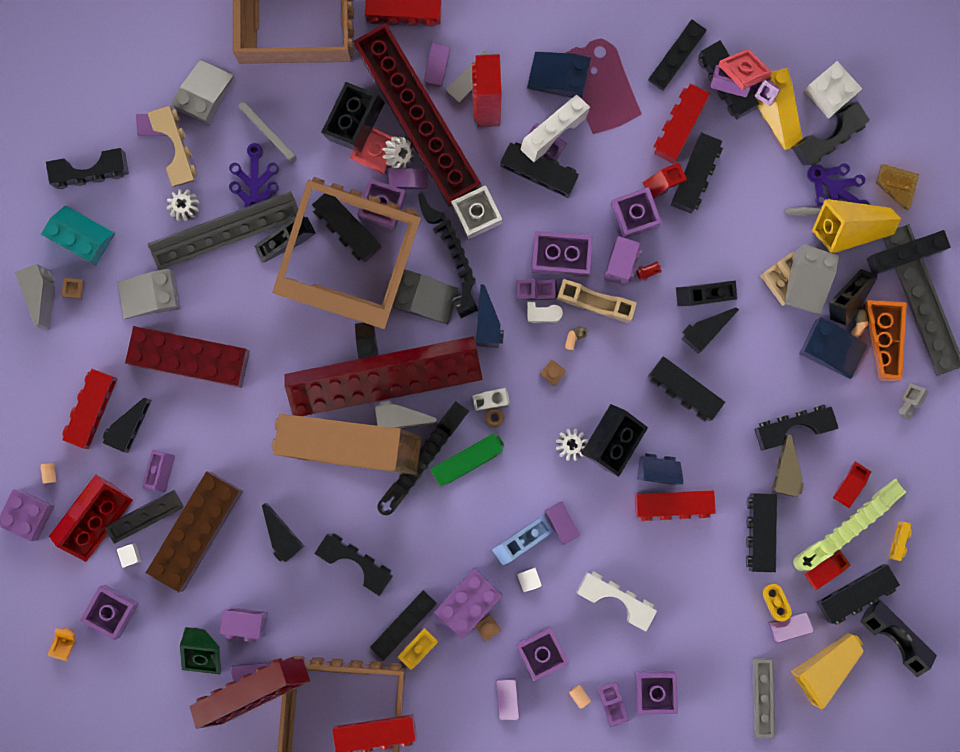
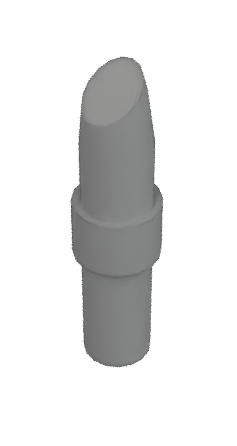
(803, 211)

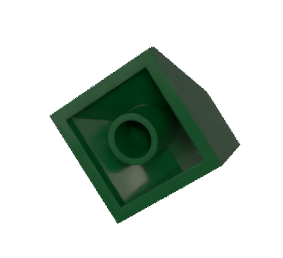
(199, 652)

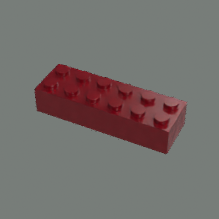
(187, 356)
(249, 692)

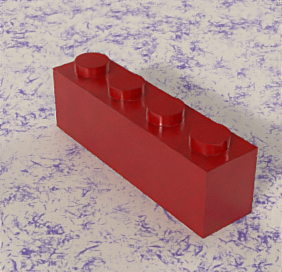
(404, 11)
(681, 123)
(89, 409)
(675, 504)
(375, 733)

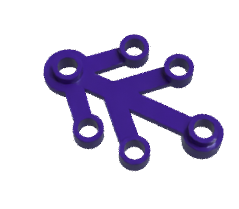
(254, 182)
(835, 187)

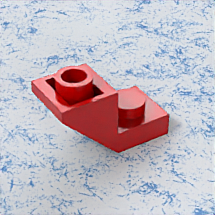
(665, 179)
(852, 484)
(827, 570)

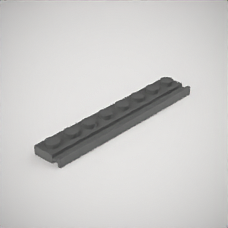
(223, 230)
(926, 307)

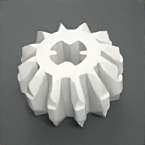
(398, 152)
(177, 210)
(565, 447)

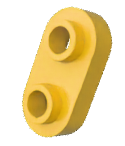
(777, 601)

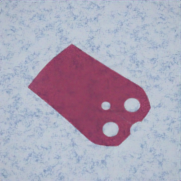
(607, 90)

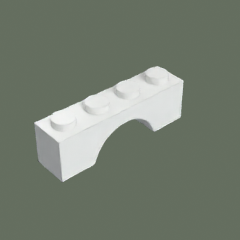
(542, 137)
(638, 612)

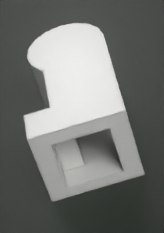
(543, 314)
(491, 399)

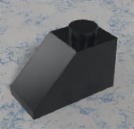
(366, 340)

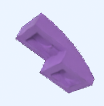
(437, 64)
(765, 91)
(408, 178)
(536, 289)
(613, 704)

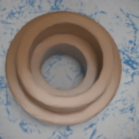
(489, 413)

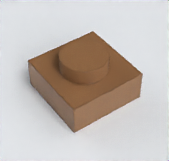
(72, 288)
(553, 372)
(487, 627)

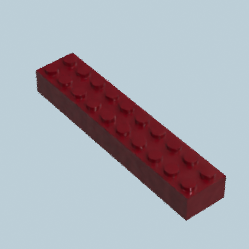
(416, 114)
(383, 377)

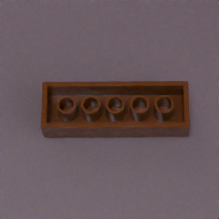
(194, 532)

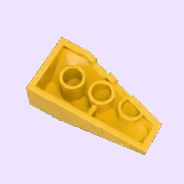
(783, 113)

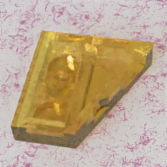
(898, 184)

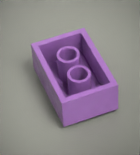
(562, 254)
(468, 603)

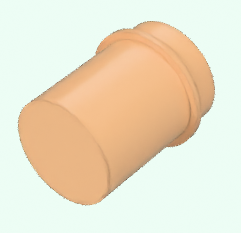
(48, 473)
(579, 696)

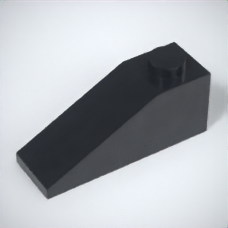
(277, 241)
(706, 293)
(851, 297)
(704, 331)
(124, 430)
(281, 537)

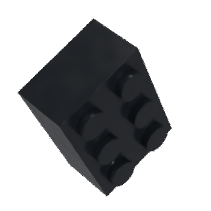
(353, 117)
(614, 440)

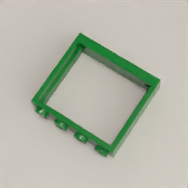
(468, 460)

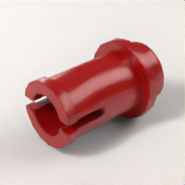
(649, 270)

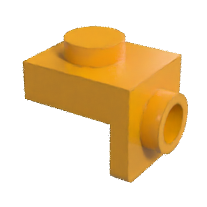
(62, 644)

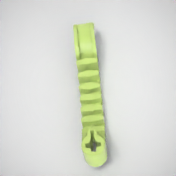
(866, 515)

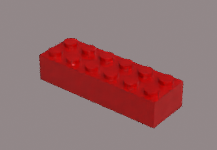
(487, 90)

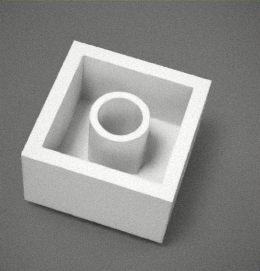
(833, 89)
(476, 212)

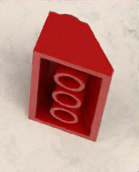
(85, 521)

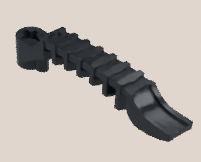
(464, 302)
(432, 446)

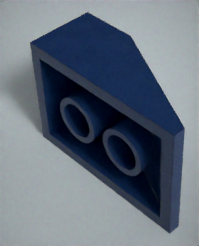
(559, 73)
(488, 324)
(833, 348)
(660, 470)

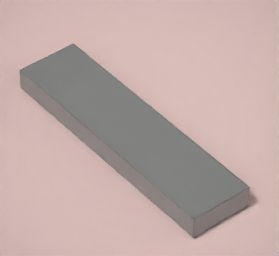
(272, 137)
(763, 698)

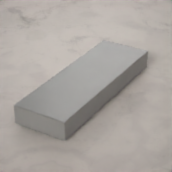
(463, 84)

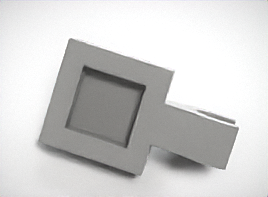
(912, 397)

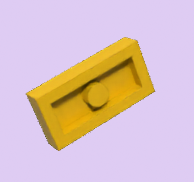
(901, 535)
(418, 649)

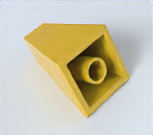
(853, 224)
(827, 669)

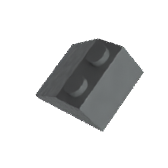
(425, 297)

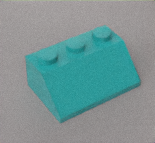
(78, 234)

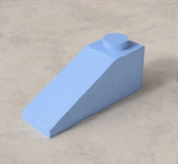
(522, 540)

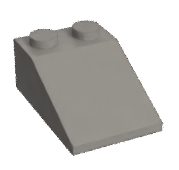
(202, 92)
(811, 278)
(38, 293)
(149, 294)
(400, 417)

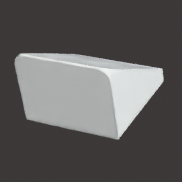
(129, 555)
(529, 579)

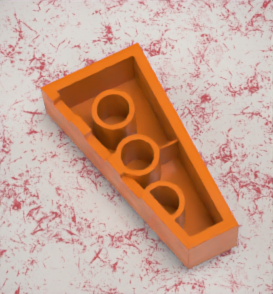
(887, 337)

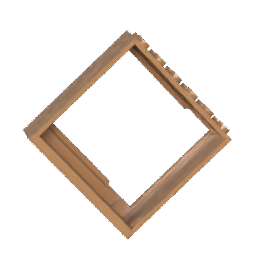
(245, 39)
(334, 300)
(347, 444)
(337, 666)

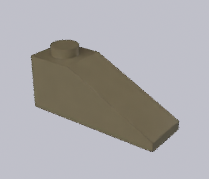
(788, 473)

